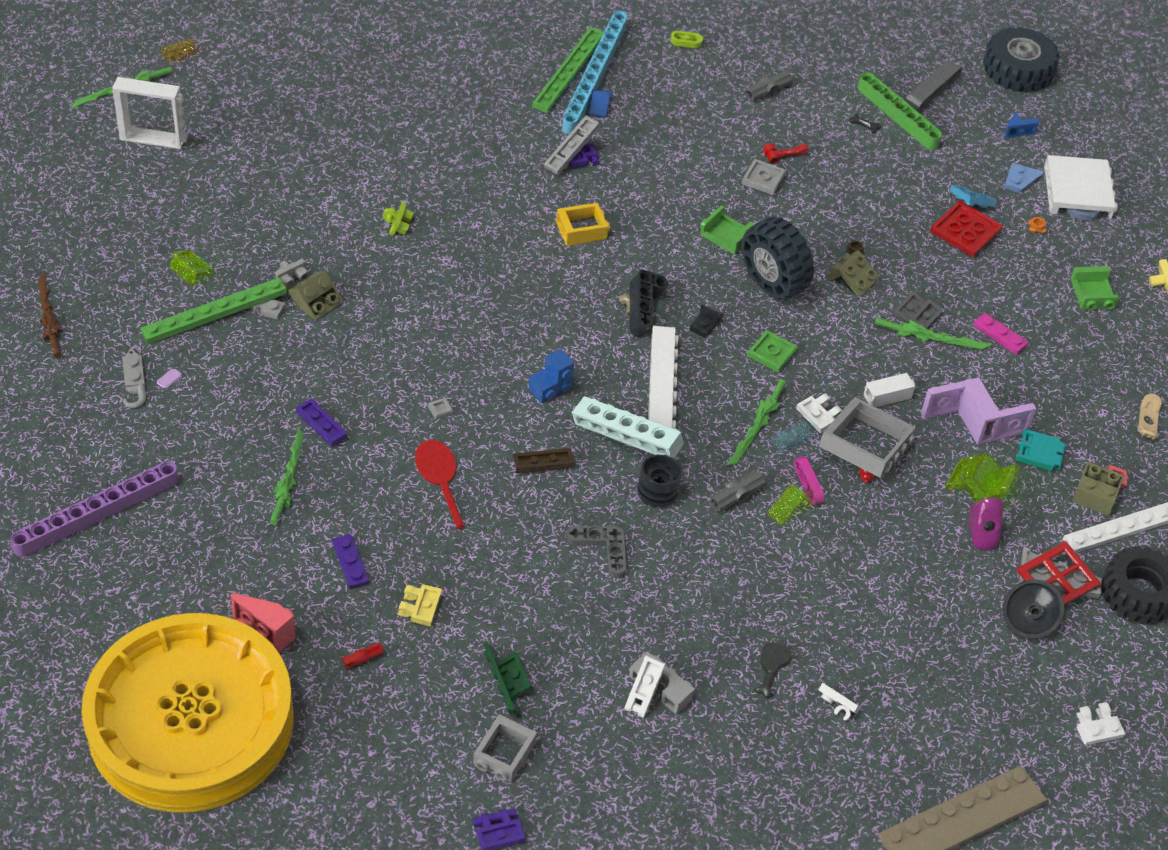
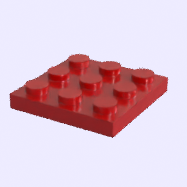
(966, 228)

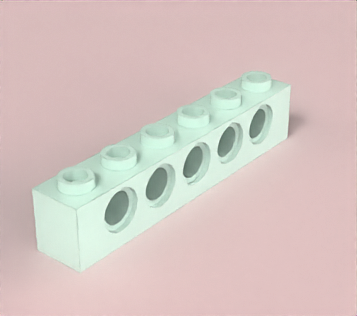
(627, 427)

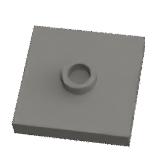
(763, 177)

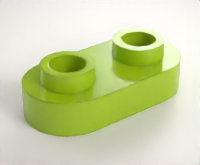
(686, 39)

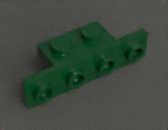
(511, 676)

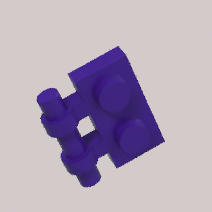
(582, 157)
(498, 835)

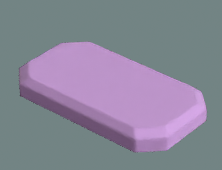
(169, 378)

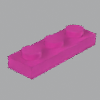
(1000, 333)

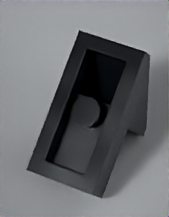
(705, 321)

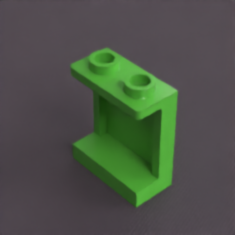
(724, 230)
(1093, 288)

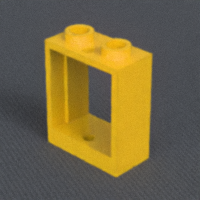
(584, 234)

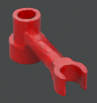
(773, 154)

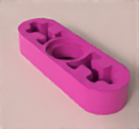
(809, 480)

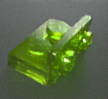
(189, 266)

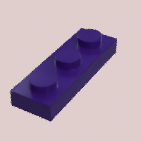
(321, 422)
(350, 561)

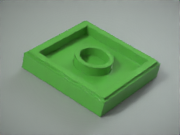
(772, 351)

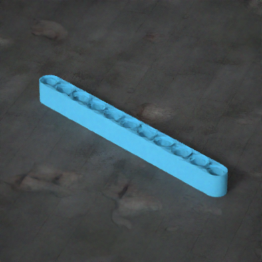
(595, 71)

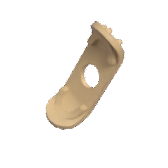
(1149, 408)

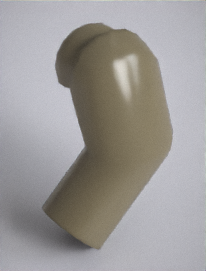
(625, 299)

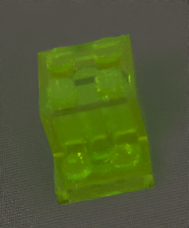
(982, 477)

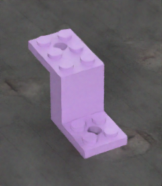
(977, 410)

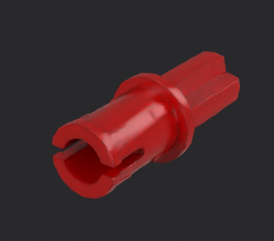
(363, 655)

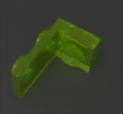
(787, 504)

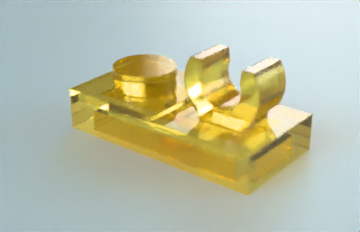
(174, 49)

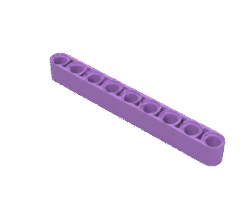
(94, 509)

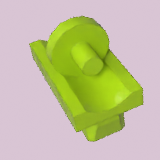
(404, 214)

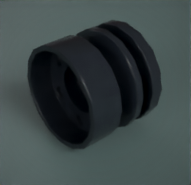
(659, 480)

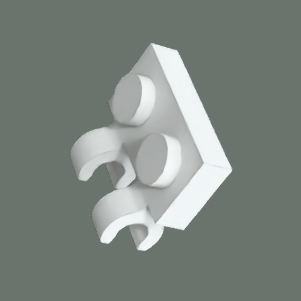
(815, 412)
(1099, 730)

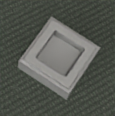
(440, 408)

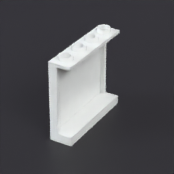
(1079, 184)

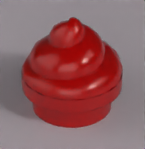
(865, 475)

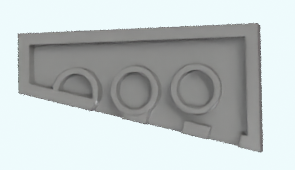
(1075, 578)

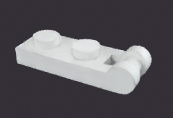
(645, 685)

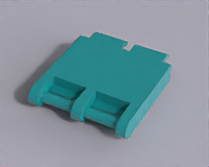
(1041, 450)

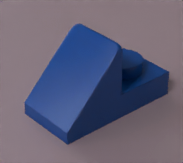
(600, 103)
(1020, 127)

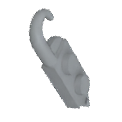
(134, 378)

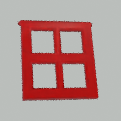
(1058, 576)

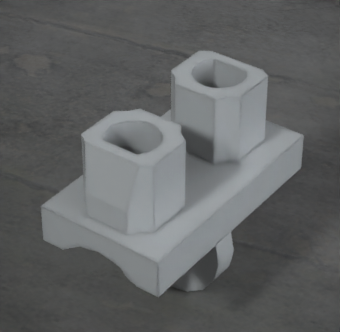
(291, 271)

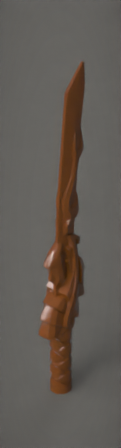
(52, 326)

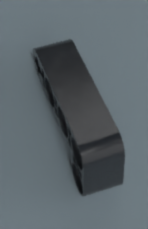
(643, 289)

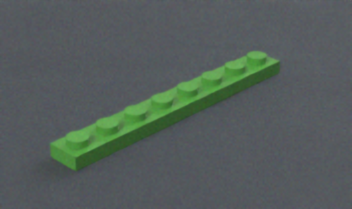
(568, 70)
(213, 310)

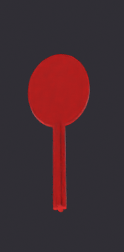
(438, 467)

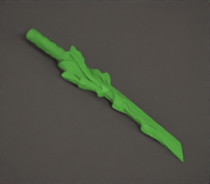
(144, 76)
(925, 334)
(762, 418)
(288, 481)

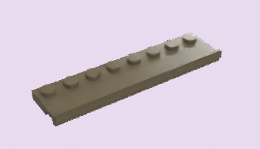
(967, 814)

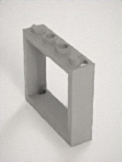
(877, 419)

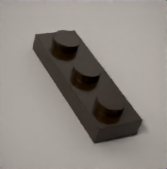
(543, 460)

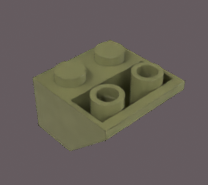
(316, 295)
(1098, 488)

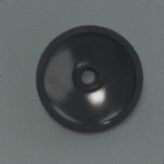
(1024, 600)

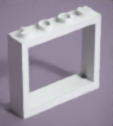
(147, 136)

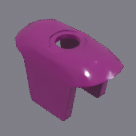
(986, 510)

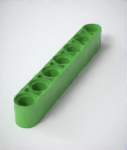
(899, 111)

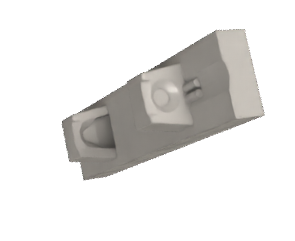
(572, 145)

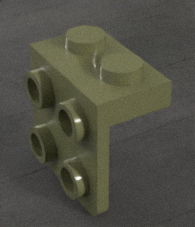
(855, 272)

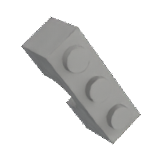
(677, 691)

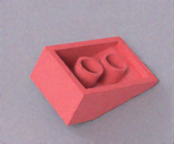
(266, 618)

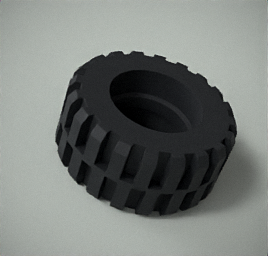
(1128, 599)

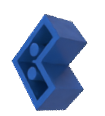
(554, 379)

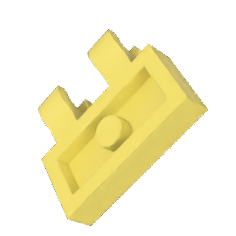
(425, 606)

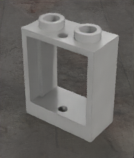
(513, 731)

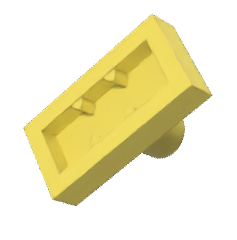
(1161, 279)

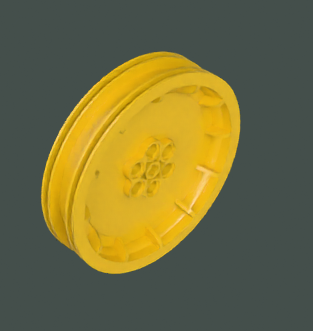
(179, 764)

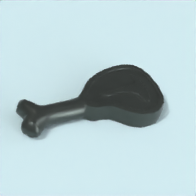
(772, 658)

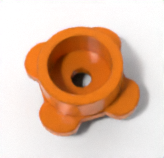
(1037, 225)

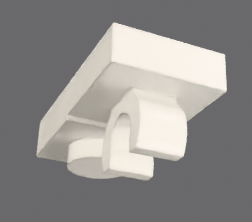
(831, 695)

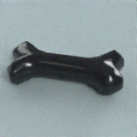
(858, 120)

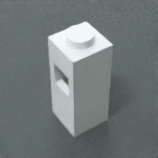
(889, 390)

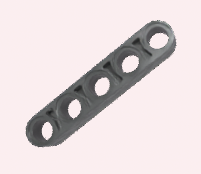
(933, 85)

